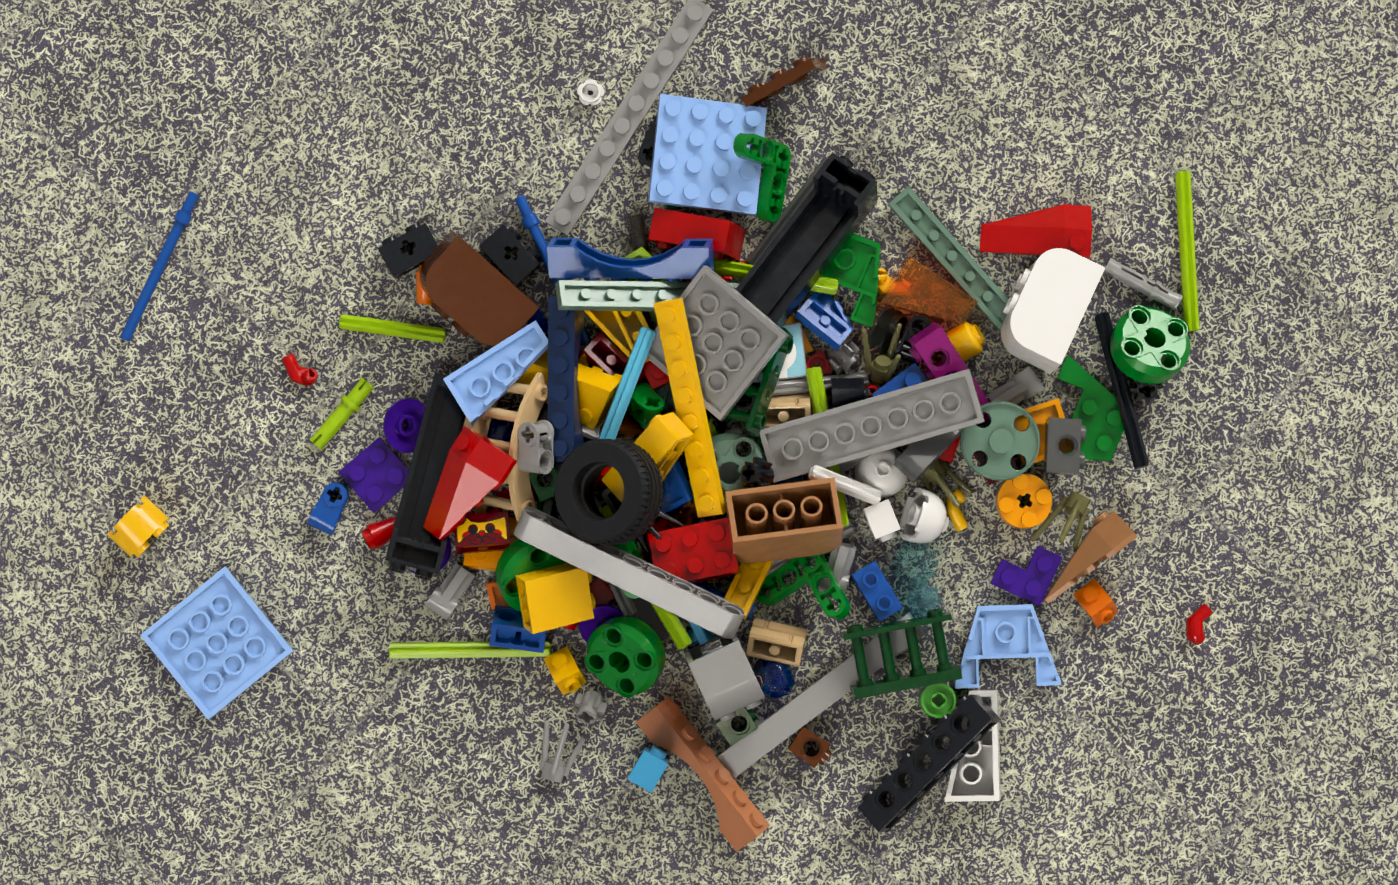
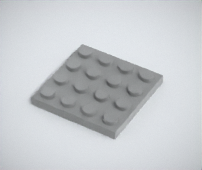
(728, 340)

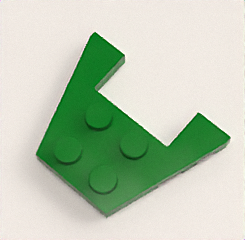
(858, 270)
(1097, 410)

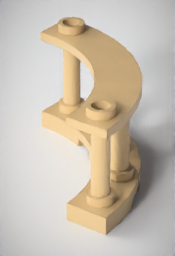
(528, 411)

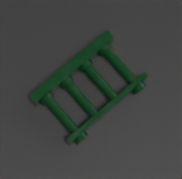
(757, 418)
(918, 675)

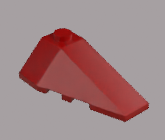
(1040, 231)

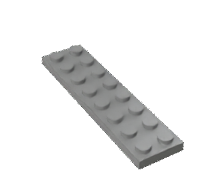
(872, 425)

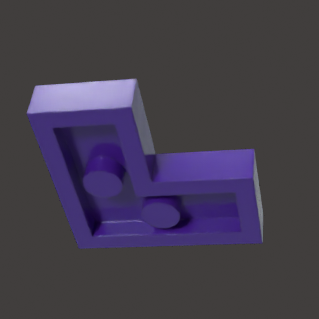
(1028, 583)

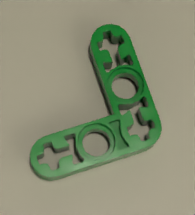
(776, 166)
(812, 577)

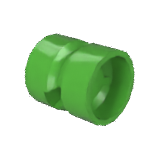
(937, 700)

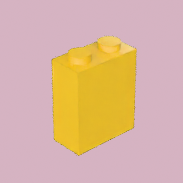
(555, 597)

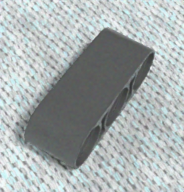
(923, 454)

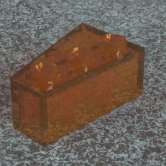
(927, 294)

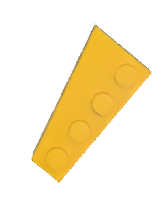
(594, 389)

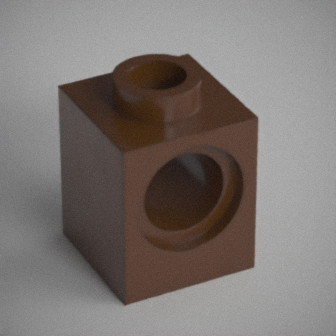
(798, 743)

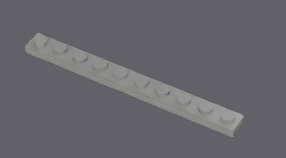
(629, 116)

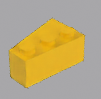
(663, 440)

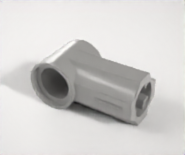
(1021, 387)
(840, 564)
(448, 595)

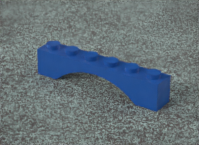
(575, 259)

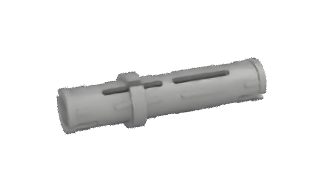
(1146, 286)

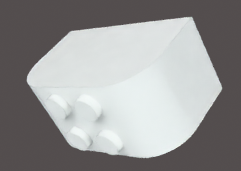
(1049, 307)

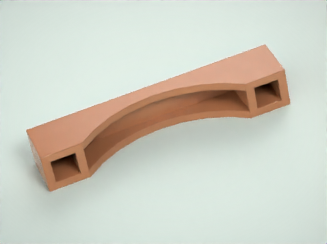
(671, 730)

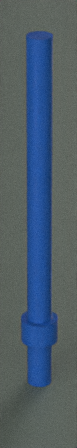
(182, 218)
(531, 223)

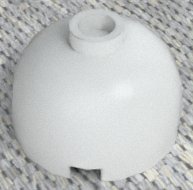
(880, 472)
(923, 517)

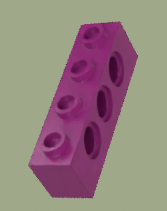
(935, 339)

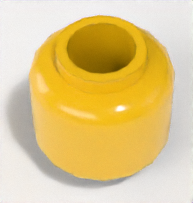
(967, 340)

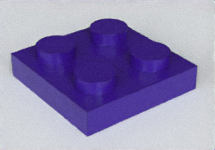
(376, 474)

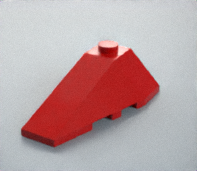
(469, 474)

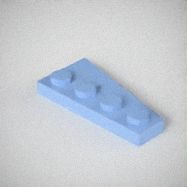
(495, 371)

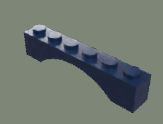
(564, 341)

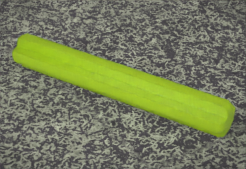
(392, 328)

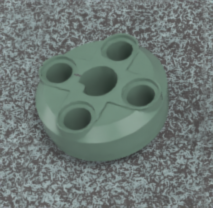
(1001, 441)
(731, 463)

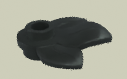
(883, 331)

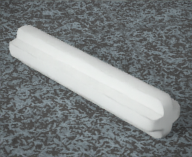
(847, 485)

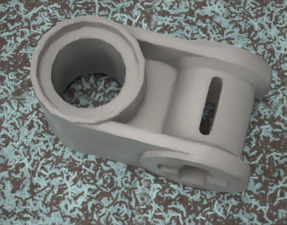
(535, 450)

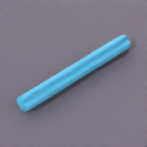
(627, 383)

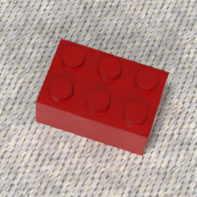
(696, 551)

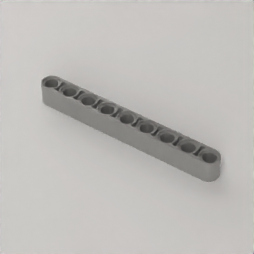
(630, 574)
(808, 704)

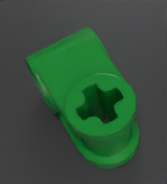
(645, 404)

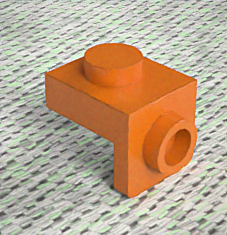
(1096, 603)

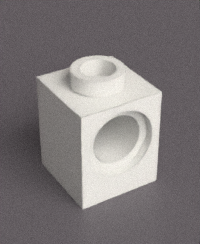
(882, 520)

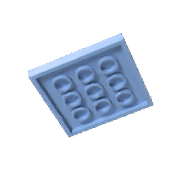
(696, 155)
(217, 643)

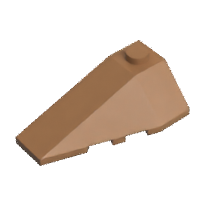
(1100, 543)

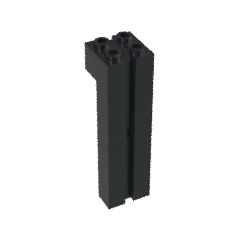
(810, 239)
(410, 543)

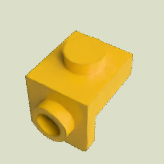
(565, 671)

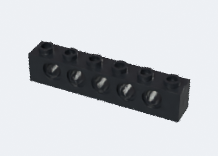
(981, 721)

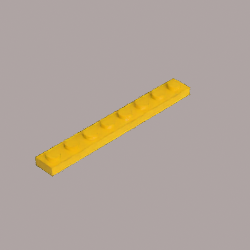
(690, 406)

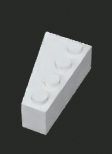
(979, 770)

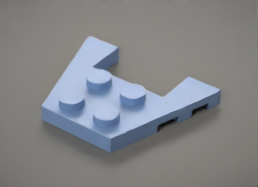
(1006, 633)

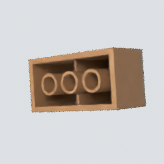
(784, 520)

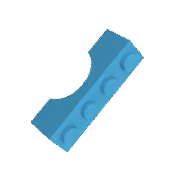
(649, 768)

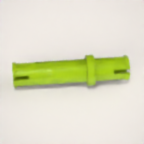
(342, 413)

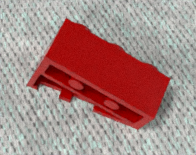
(673, 227)

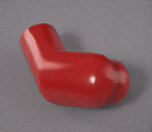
(1194, 624)

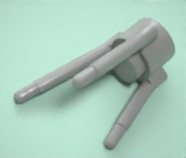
(554, 767)

